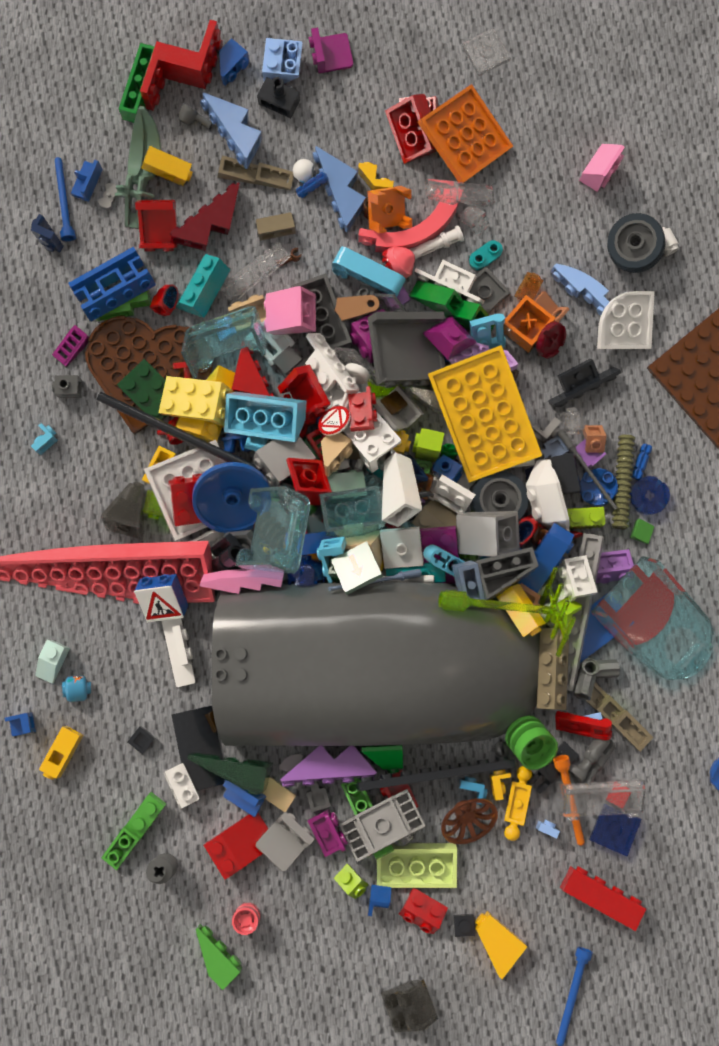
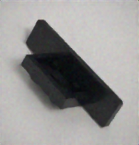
(581, 379)

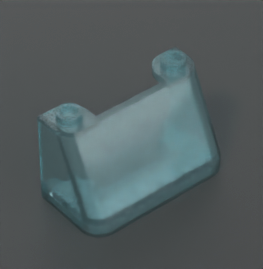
(277, 530)

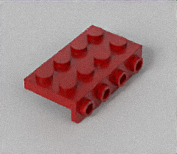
(181, 497)

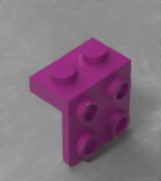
(330, 51)
(361, 337)
(327, 833)

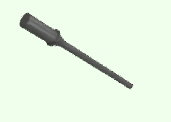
(571, 446)

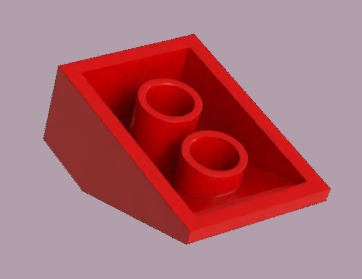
(236, 845)

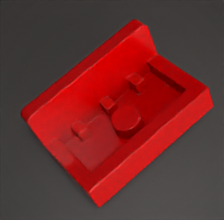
(423, 911)

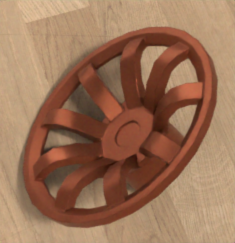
(466, 815)

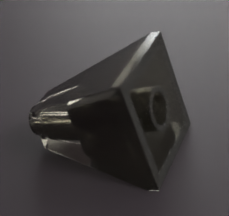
(126, 512)

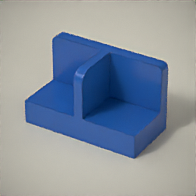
(86, 180)

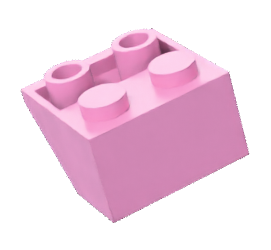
(602, 166)

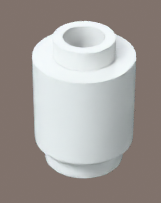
(671, 242)

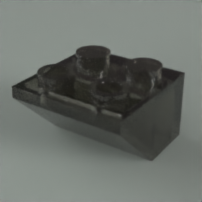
(409, 1006)

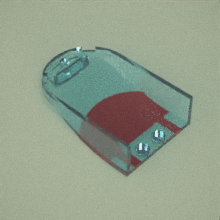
(657, 621)

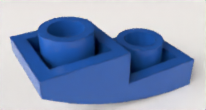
(312, 542)

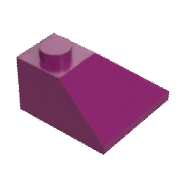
(449, 337)

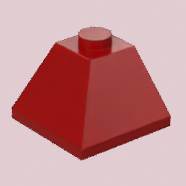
(309, 478)

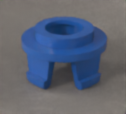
(230, 442)

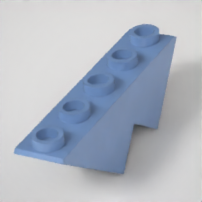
(233, 126)
(339, 184)

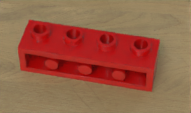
(603, 898)

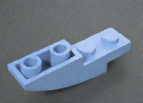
(579, 283)

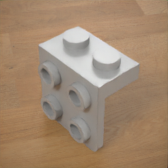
(405, 418)
(284, 841)

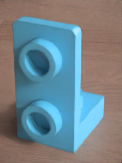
(329, 548)

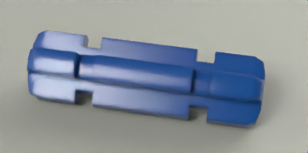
(312, 184)
(641, 461)

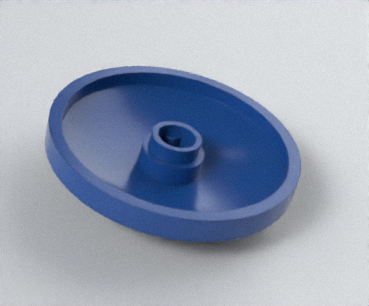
(223, 496)

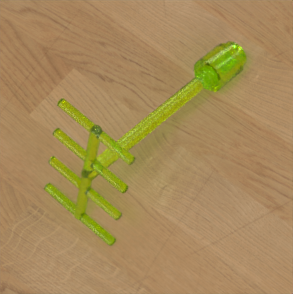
(459, 601)

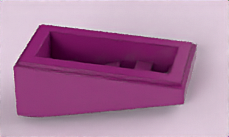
(66, 342)

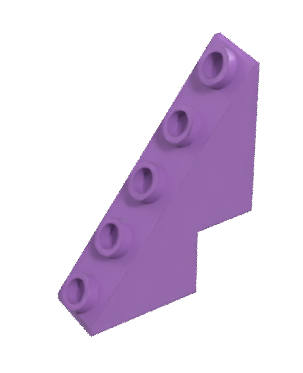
(322, 767)

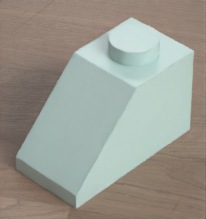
(51, 660)

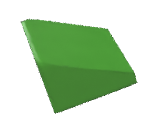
(642, 531)

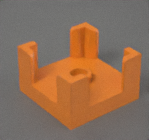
(387, 208)

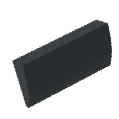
(196, 736)

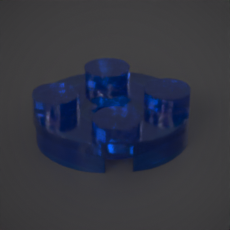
(656, 487)

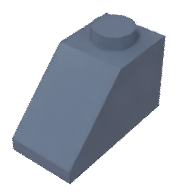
(468, 579)

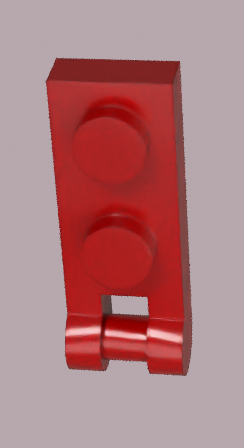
(584, 725)

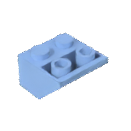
(282, 59)

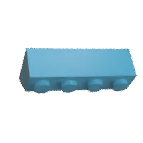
(264, 416)

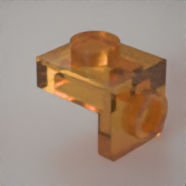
(529, 286)

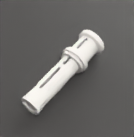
(443, 240)

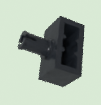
(278, 97)

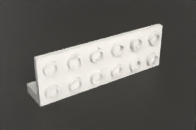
(370, 443)

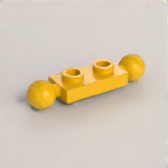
(518, 803)

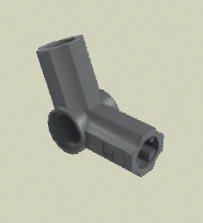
(600, 669)

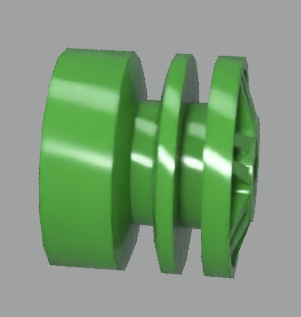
(531, 742)

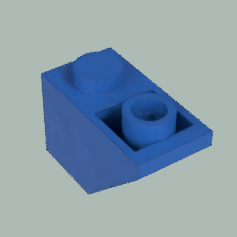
(232, 60)

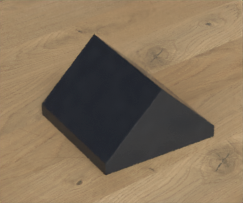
(567, 473)

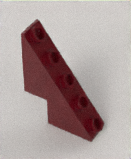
(214, 217)

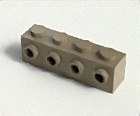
(552, 672)

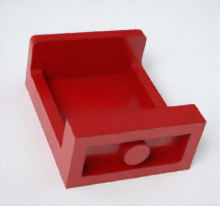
(156, 222)
(305, 386)

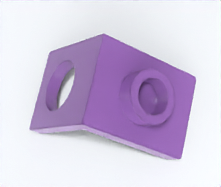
(589, 458)

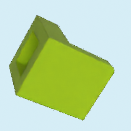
(572, 609)

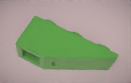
(219, 963)

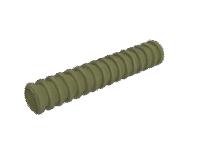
(623, 479)

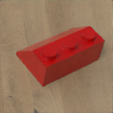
(407, 132)

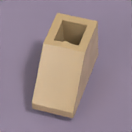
(334, 451)

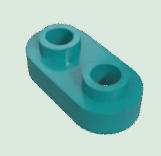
(486, 254)

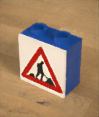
(161, 598)

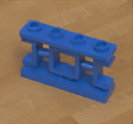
(121, 267)

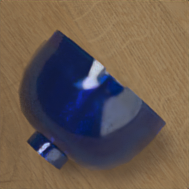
(308, 572)

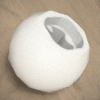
(303, 170)

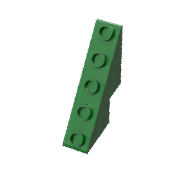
(448, 301)

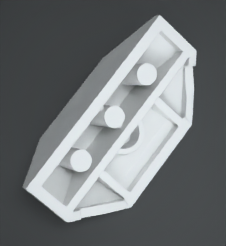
(546, 496)

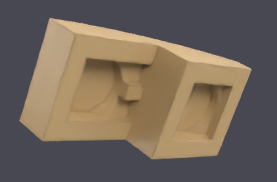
(278, 795)

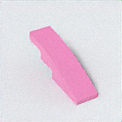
(234, 579)

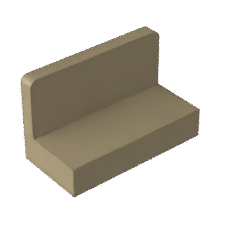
(275, 226)

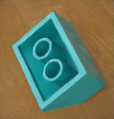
(203, 286)

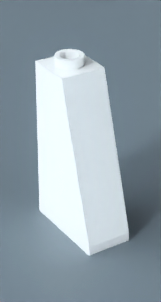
(400, 490)

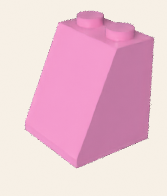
(290, 311)

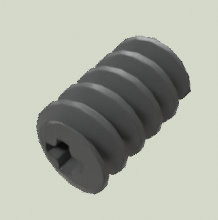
(154, 870)

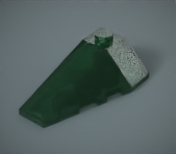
(248, 775)

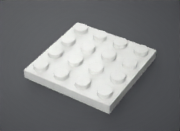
(186, 464)

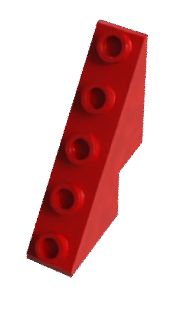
(247, 376)

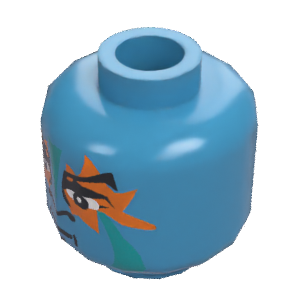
(76, 688)

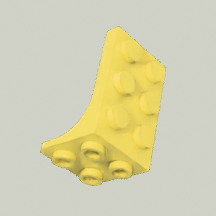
(194, 399)

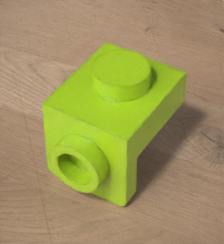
(351, 882)

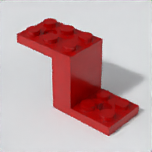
(181, 65)

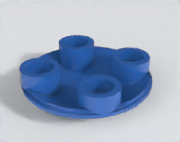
(592, 493)

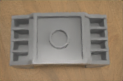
(382, 825)

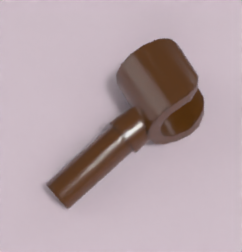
(293, 258)

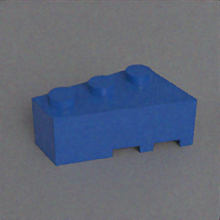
(549, 555)

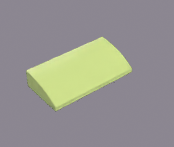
(419, 866)

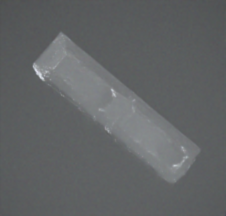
(454, 192)
(255, 271)

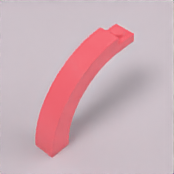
(412, 237)

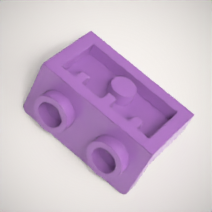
(614, 566)

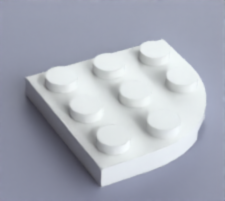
(627, 321)

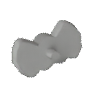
(108, 197)

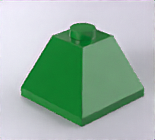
(386, 756)

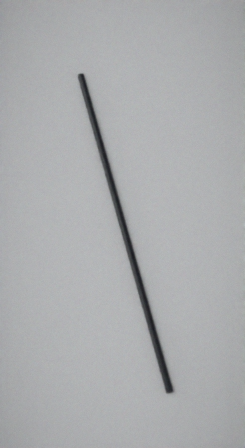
(180, 434)

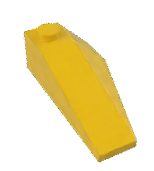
(203, 429)

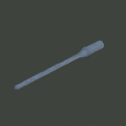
(400, 576)

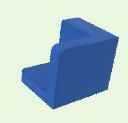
(21, 724)
(379, 897)

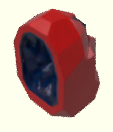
(165, 300)
(527, 529)

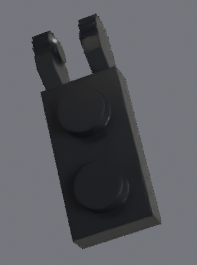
(550, 771)

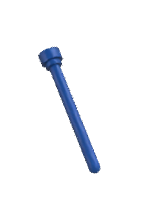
(67, 232)
(582, 956)

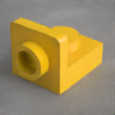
(497, 786)

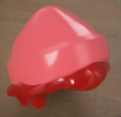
(399, 260)

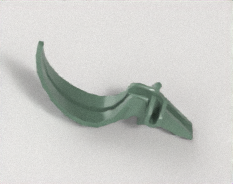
(143, 135)

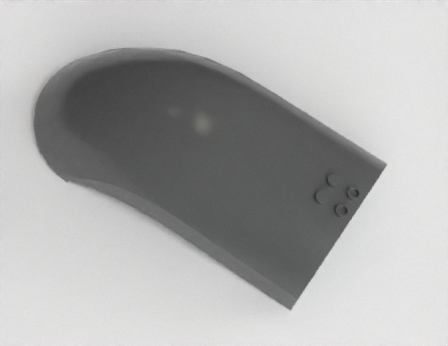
(366, 667)

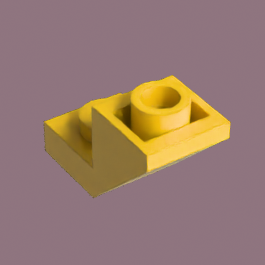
(368, 173)

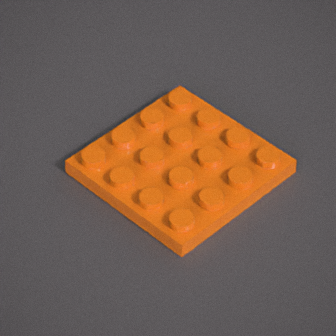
(465, 134)

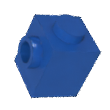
(448, 468)

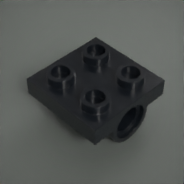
(226, 553)

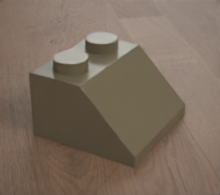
(435, 515)

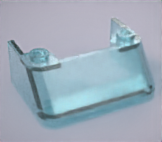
(222, 336)

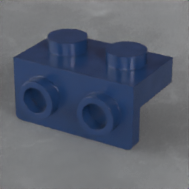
(44, 234)

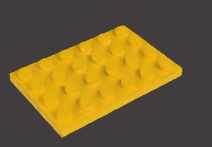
(485, 414)

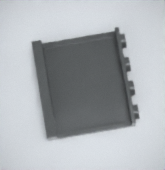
(402, 350)

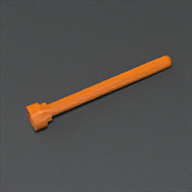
(562, 764)

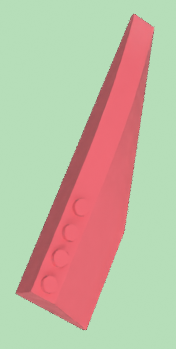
(114, 568)

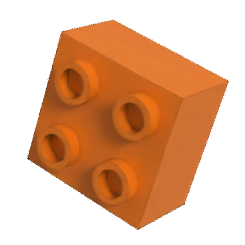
(526, 323)

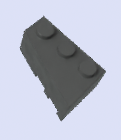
(505, 570)

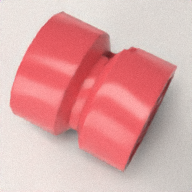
(246, 918)

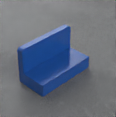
(240, 797)

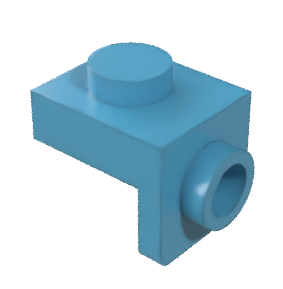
(471, 784)

